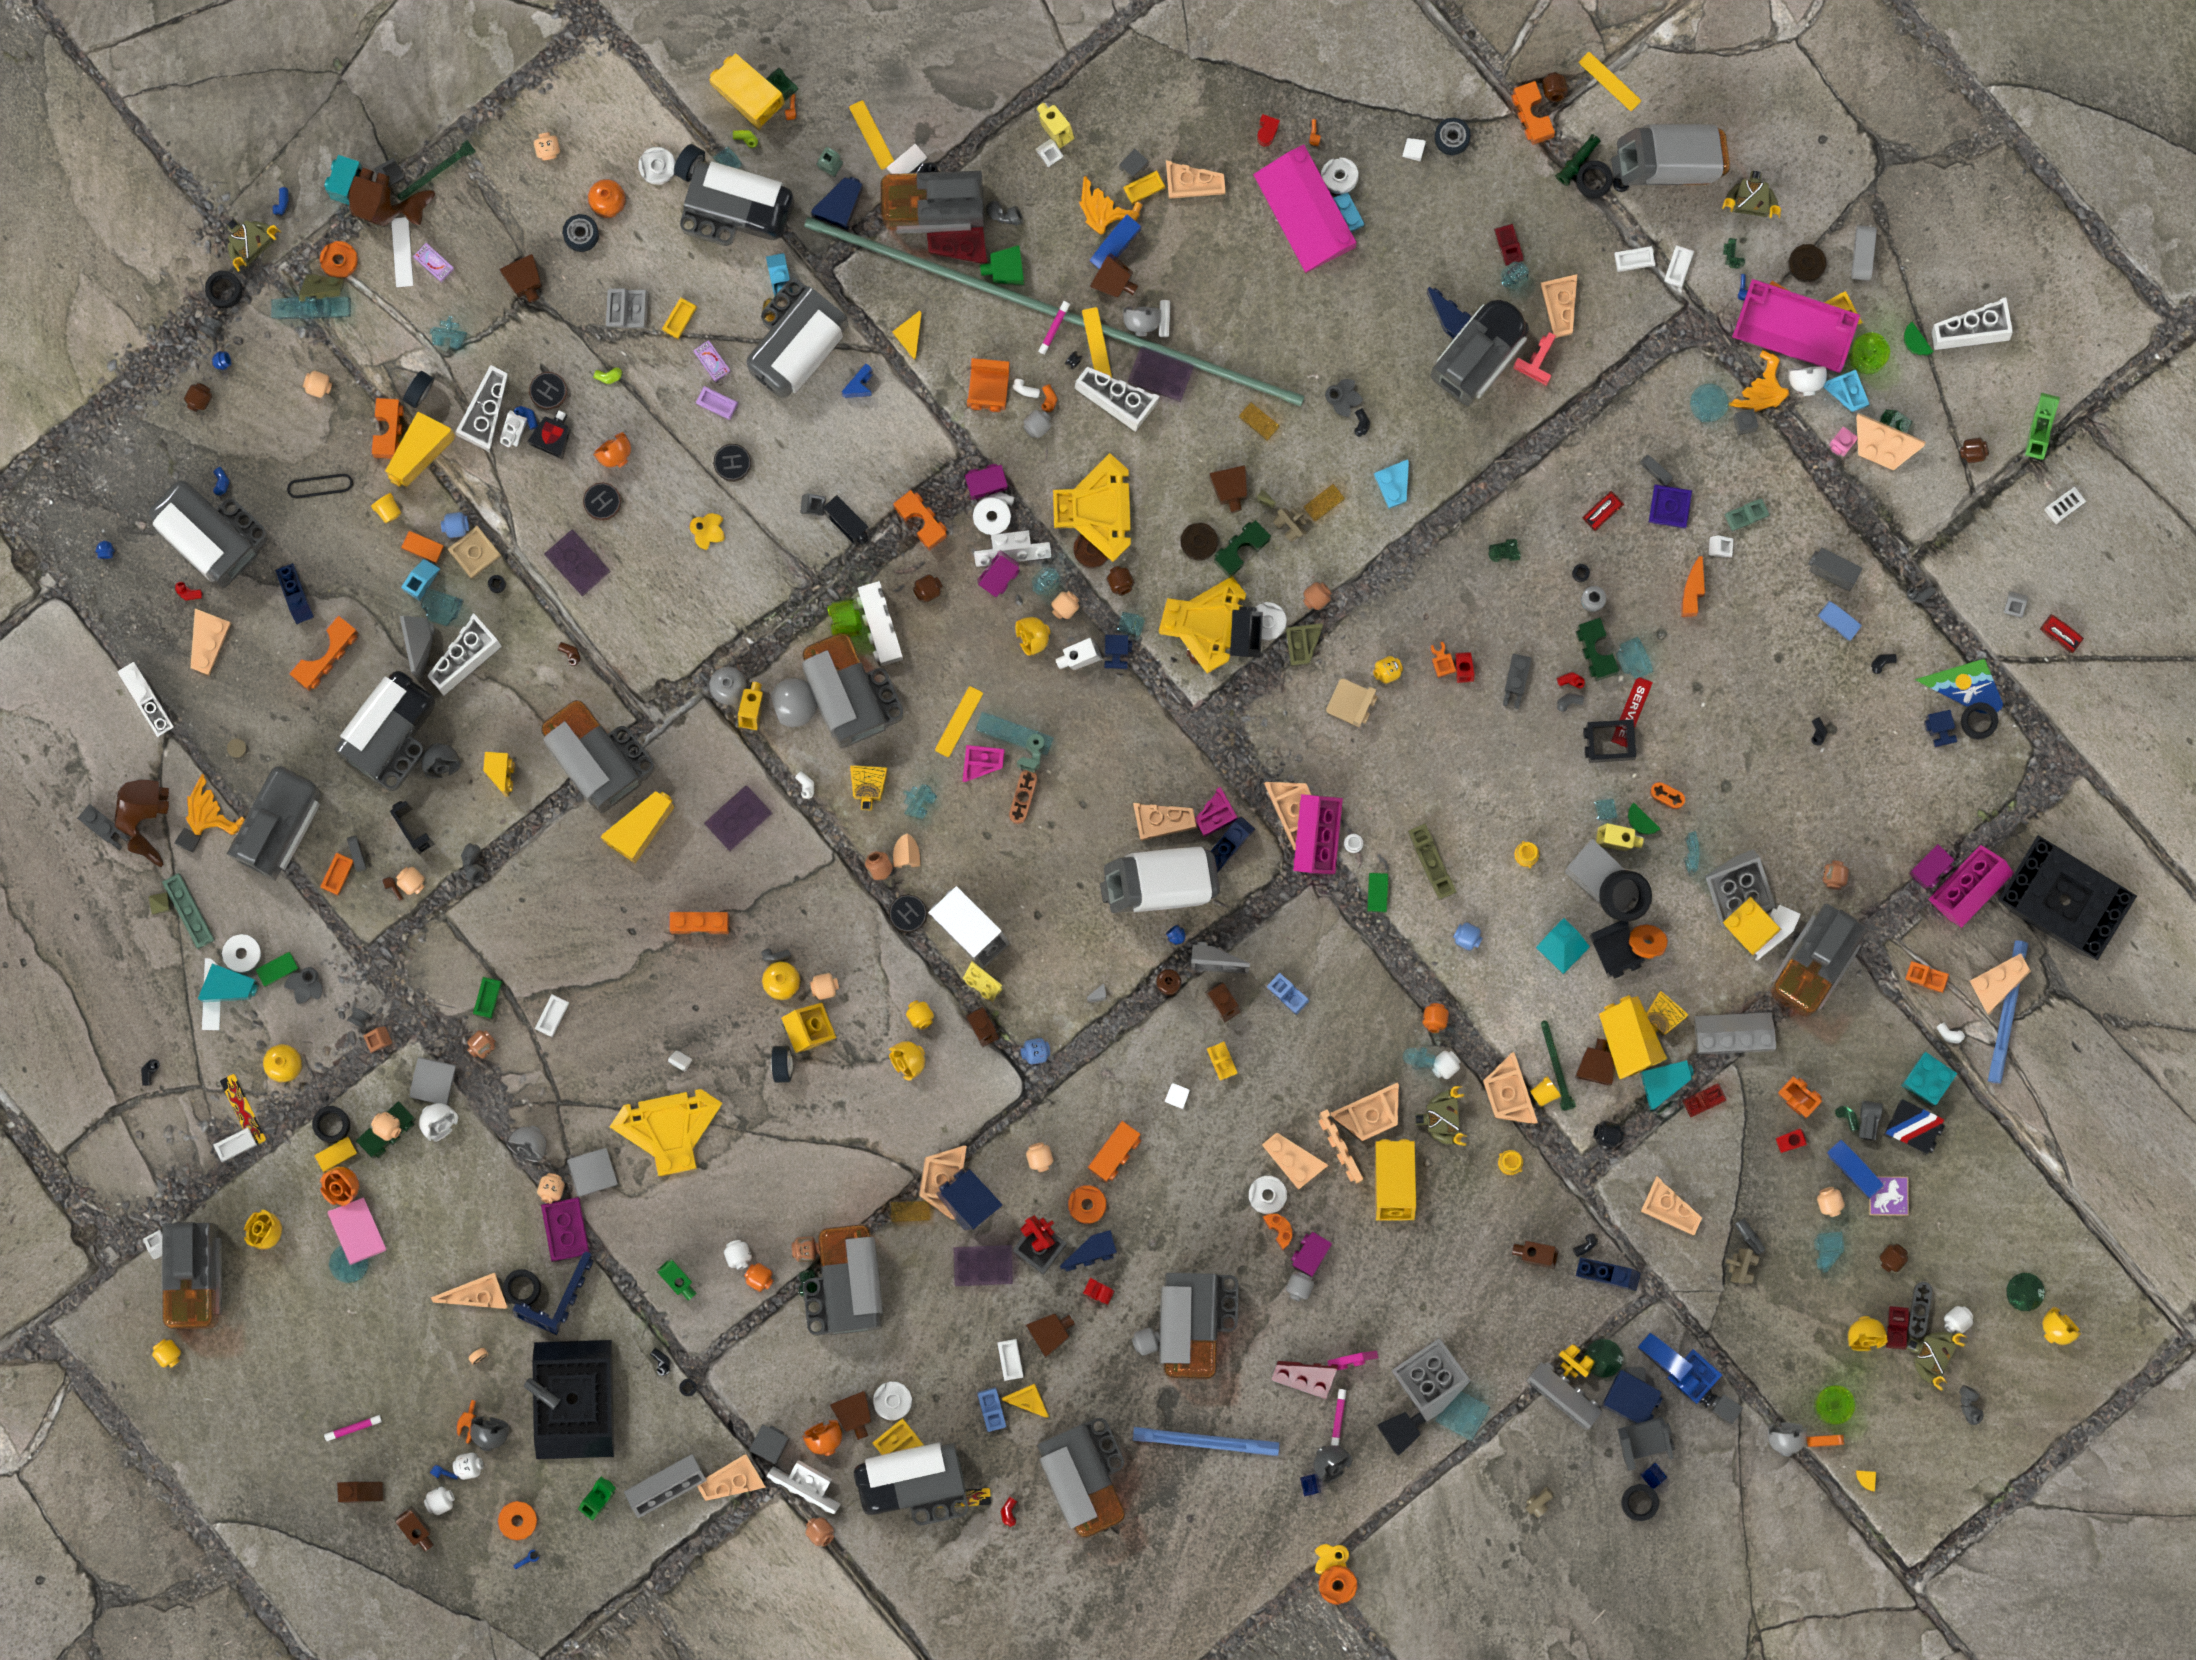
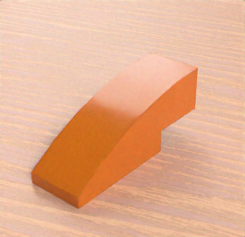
(1693, 588)

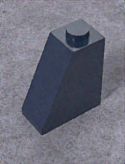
(839, 203)

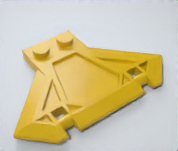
(1098, 507)
(1204, 622)
(668, 1128)

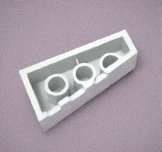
(1975, 327)
(1116, 397)
(482, 414)
(880, 624)
(464, 655)

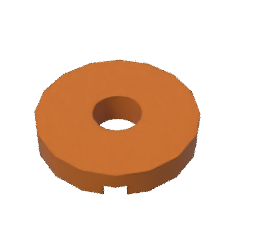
(341, 270)
(1651, 933)
(1075, 1204)
(529, 1520)
(1334, 1573)

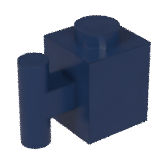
(1116, 647)
(1940, 724)

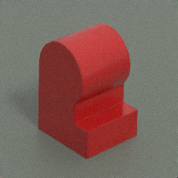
(1268, 131)
(1464, 667)
(1791, 1141)
(1098, 1291)

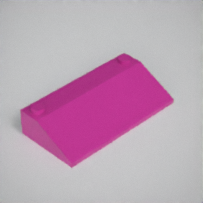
(1305, 209)
(1796, 326)

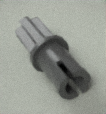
(1750, 1236)
(541, 1393)

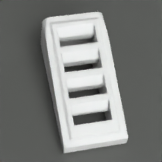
(2054, 515)

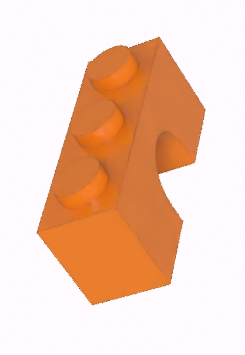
(1536, 128)
(390, 412)
(911, 506)
(699, 922)

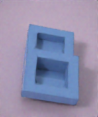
(1839, 620)
(1287, 993)
(991, 1409)

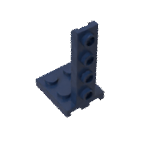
(541, 1318)

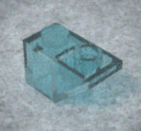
(1830, 1249)

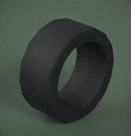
(1594, 165)
(223, 275)
(1979, 706)
(317, 1119)
(522, 1273)
(1625, 1502)

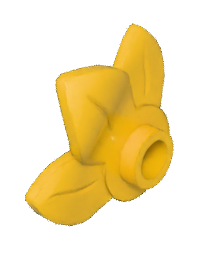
(710, 530)
(1328, 1556)

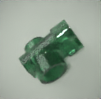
(1504, 550)
(811, 1287)

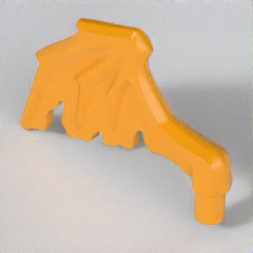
(1100, 210)
(1765, 391)
(203, 811)

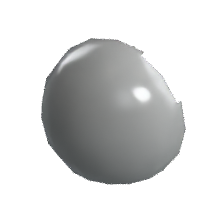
(793, 702)

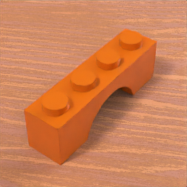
(309, 672)

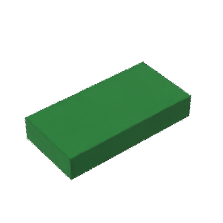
(1377, 892)
(277, 969)
(487, 997)

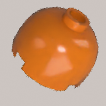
(606, 198)
(614, 451)
(339, 1186)
(824, 1438)

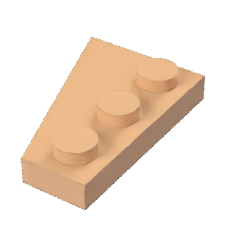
(1193, 182)
(1560, 304)
(207, 641)
(1160, 820)
(1996, 983)
(1293, 1160)
(1669, 1208)
(732, 1479)

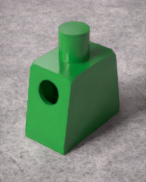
(1005, 267)
(670, 1272)

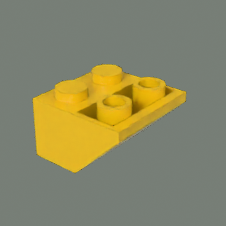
(499, 769)

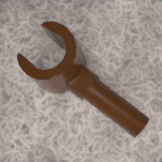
(390, 883)

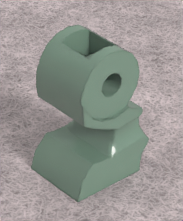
(830, 162)
(1034, 745)

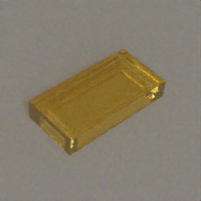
(1259, 421)
(1324, 503)
(910, 1211)

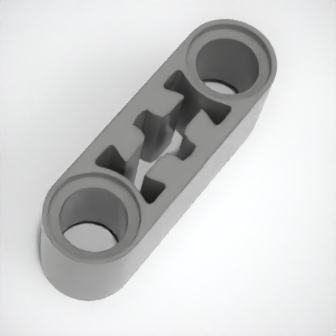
(1863, 253)

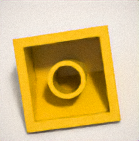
(1752, 925)
(808, 1027)

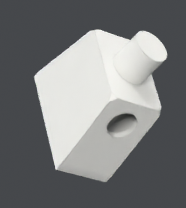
(1087, 654)

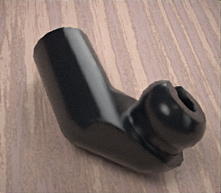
(1364, 423)

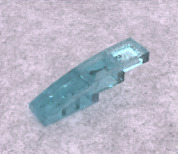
(310, 308)

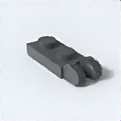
(1517, 678)
(101, 825)

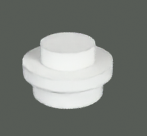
(1353, 843)

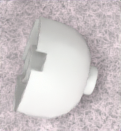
(1808, 379)
(437, 1120)

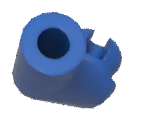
(283, 201)

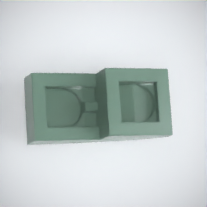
(1747, 514)

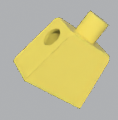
(1055, 124)
(1611, 837)

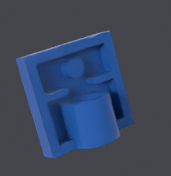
(1699, 1380)

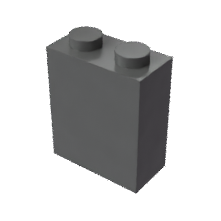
(1834, 569)

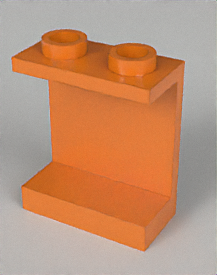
(988, 384)

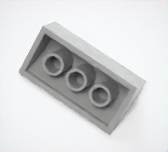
(1734, 1033)
(1564, 1396)

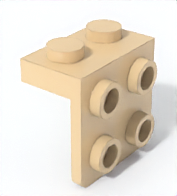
(1351, 702)

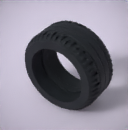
(1644, 900)

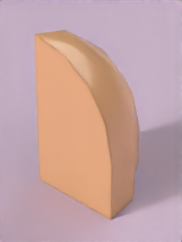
(906, 852)

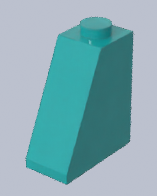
(227, 985)
(1665, 1081)

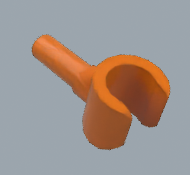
(791, 113)
(1314, 138)

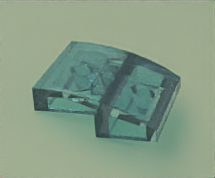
(1692, 858)
(1463, 1415)

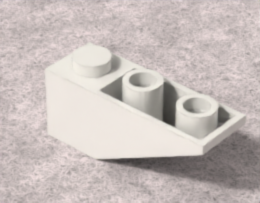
(1786, 920)

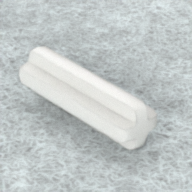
(1165, 318)

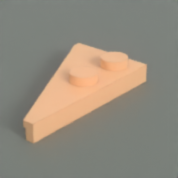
(480, 1292)

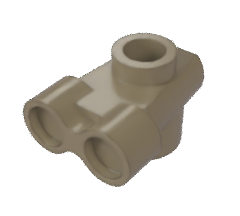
(1537, 1503)

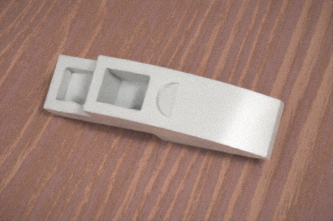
(145, 699)

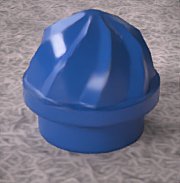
(221, 360)
(104, 550)
(1176, 935)

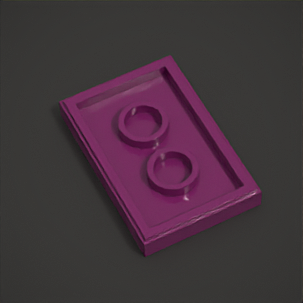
(565, 1229)

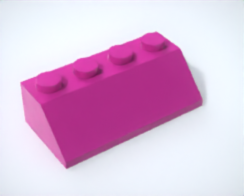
(1318, 834)
(1971, 885)

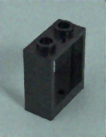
(847, 521)
(1246, 632)
(1629, 736)

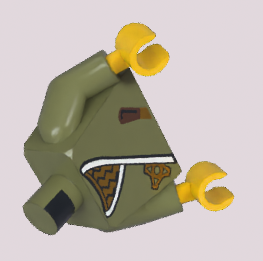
(1752, 197)
(249, 241)
(1443, 1117)
(1934, 1355)

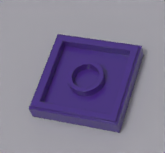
(1670, 506)

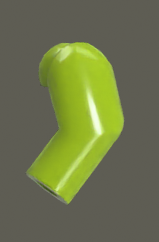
(747, 136)
(609, 377)

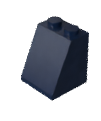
(968, 1199)
(1632, 1398)

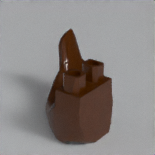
(372, 200)
(137, 802)

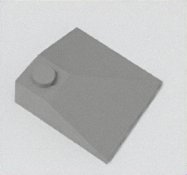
(418, 642)
(1736, 882)
(1212, 959)
(1431, 1379)

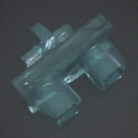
(456, 336)
(923, 794)
(1418, 1058)

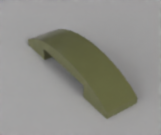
(1431, 862)

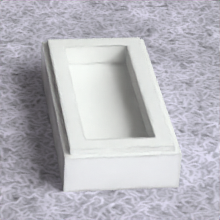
(907, 161)
(1634, 259)
(1678, 266)
(552, 1015)
(235, 1145)
(1010, 1359)

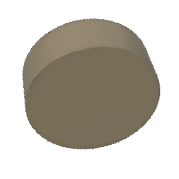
(236, 748)

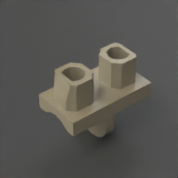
(1296, 530)
(1739, 1266)

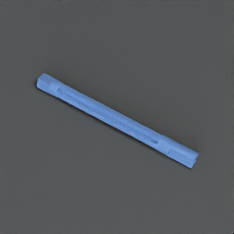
(2005, 1025)
(1206, 1441)

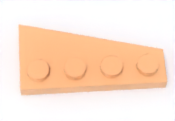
(1335, 1141)

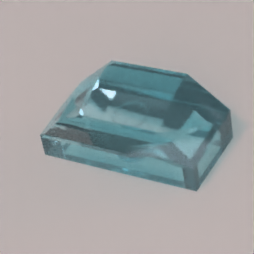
(441, 607)
(1634, 658)

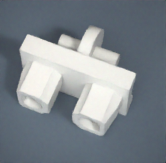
(512, 429)

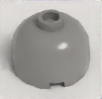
(1141, 319)
(727, 685)
(528, 1142)
(1788, 1438)

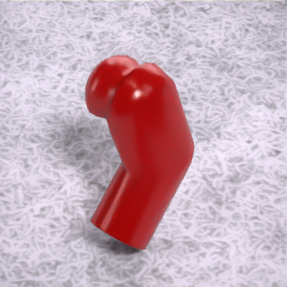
(187, 594)
(1571, 678)
(1006, 1512)

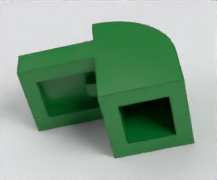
(597, 1498)

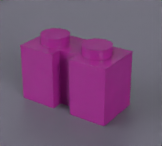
(986, 481)
(998, 574)
(1932, 866)
(1311, 1253)

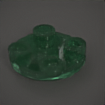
(2025, 1292)
(1607, 1357)

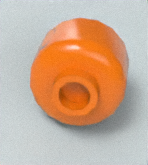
(1435, 1017)
(759, 1277)

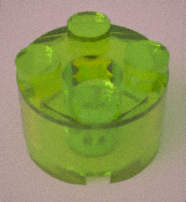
(1879, 349)
(845, 618)
(1845, 1403)

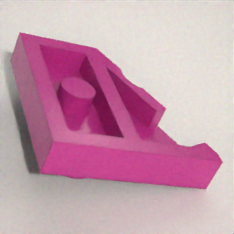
(981, 761)
(1216, 814)
(1355, 1359)

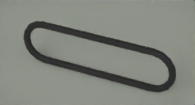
(320, 493)

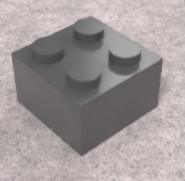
(1042, 1259)

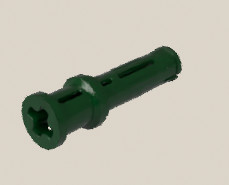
(1572, 166)

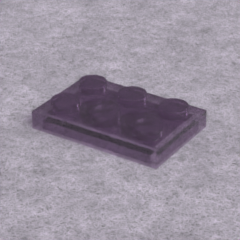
(1160, 374)
(577, 562)
(738, 818)
(983, 1265)

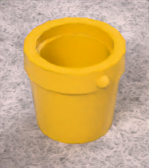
(386, 508)
(1526, 854)
(1545, 1092)
(1510, 1162)

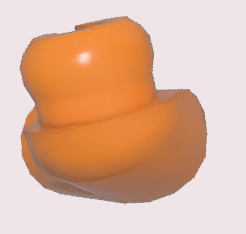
(1051, 399)

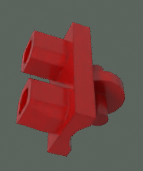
(1042, 1231)

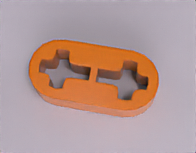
(1665, 799)
(1831, 1440)

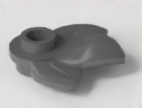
(1346, 397)
(303, 988)

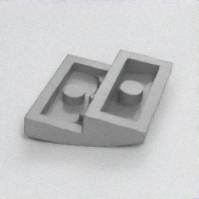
(627, 308)
(432, 1081)
(592, 1172)

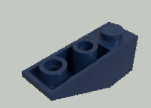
(1449, 316)
(294, 594)
(1231, 841)
(1094, 1248)
(1608, 1274)

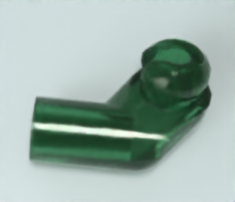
(1850, 1115)

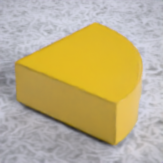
(1867, 1479)

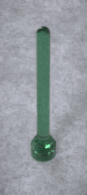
(465, 150)
(1566, 1102)

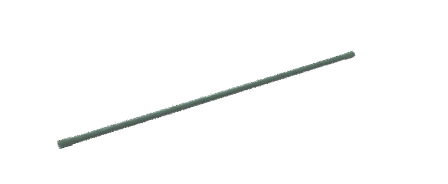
(821, 227)

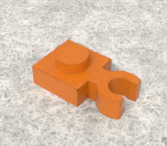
(1442, 663)

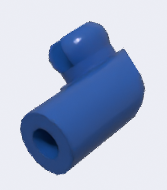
(527, 413)
(222, 483)

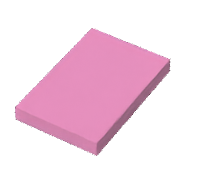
(356, 1231)

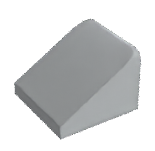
(2015, 604)
(1098, 995)

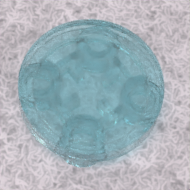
(1709, 403)
(343, 1271)

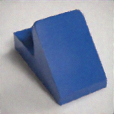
(855, 386)

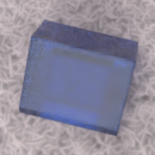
(1653, 1476)
(1310, 1485)

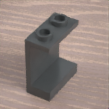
(1644, 1440)

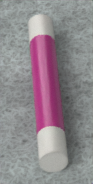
(1054, 327)
(1338, 1417)
(352, 1428)

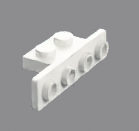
(1015, 545)
(807, 1483)

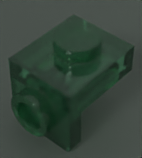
(782, 83)
(1729, 251)
(1896, 420)

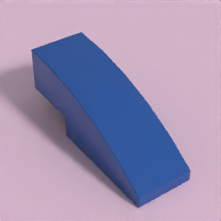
(1116, 241)
(1855, 1169)
(1666, 1357)

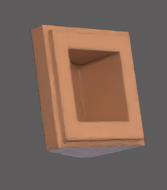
(377, 1039)

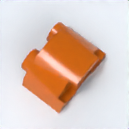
(1799, 1097)
(1282, 1226)

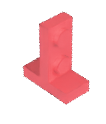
(1537, 358)

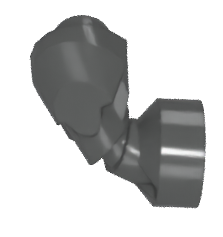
(1013, 215)
(473, 872)
(1971, 1412)

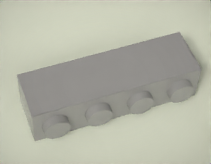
(665, 1486)

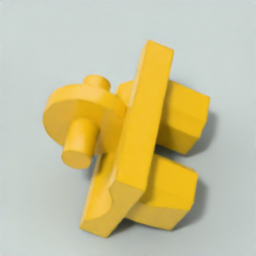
(1222, 1061)
(1582, 1367)

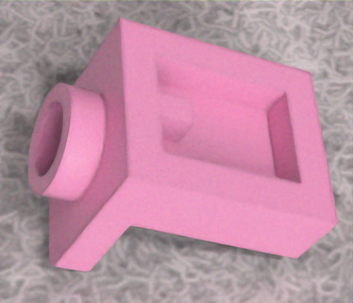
(1843, 442)

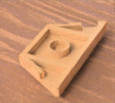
(1884, 443)
(1286, 801)
(1508, 1093)
(1370, 1114)
(938, 1170)

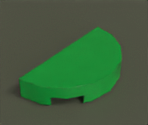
(1915, 341)
(1640, 821)

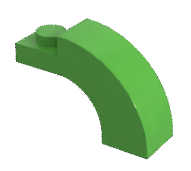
(2041, 426)

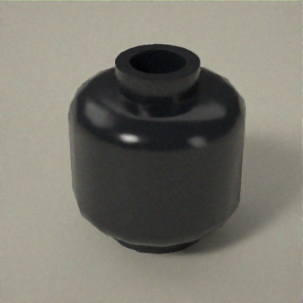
(1608, 1134)

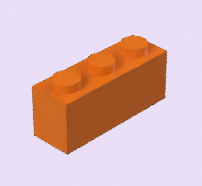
(1115, 1152)

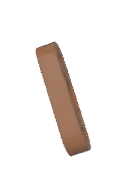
(1014, 809)

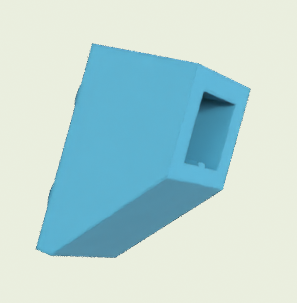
(778, 271)
(420, 579)

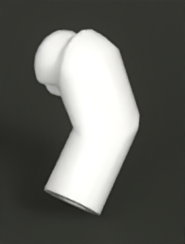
(1024, 390)
(1007, 498)
(807, 785)
(1950, 1036)

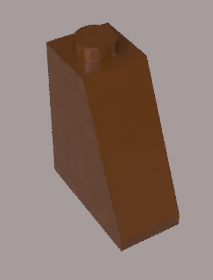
(359, 1492)

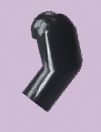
(926, 168)
(1881, 660)
(1820, 733)
(147, 1070)
(1591, 1242)
(663, 1362)

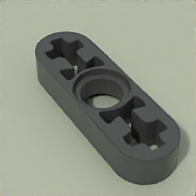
(1916, 1294)

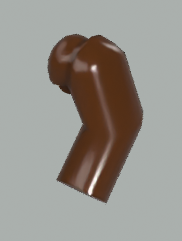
(572, 653)

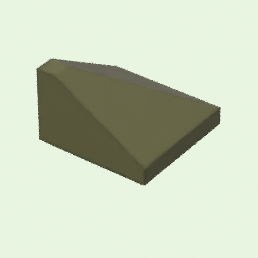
(1265, 499)
(159, 903)

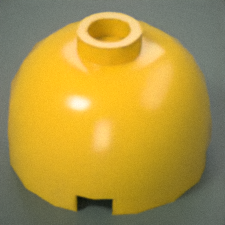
(1033, 634)
(781, 980)
(907, 1058)
(282, 1063)
(263, 1230)
(2059, 1327)
(1866, 1333)

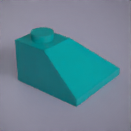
(1563, 946)

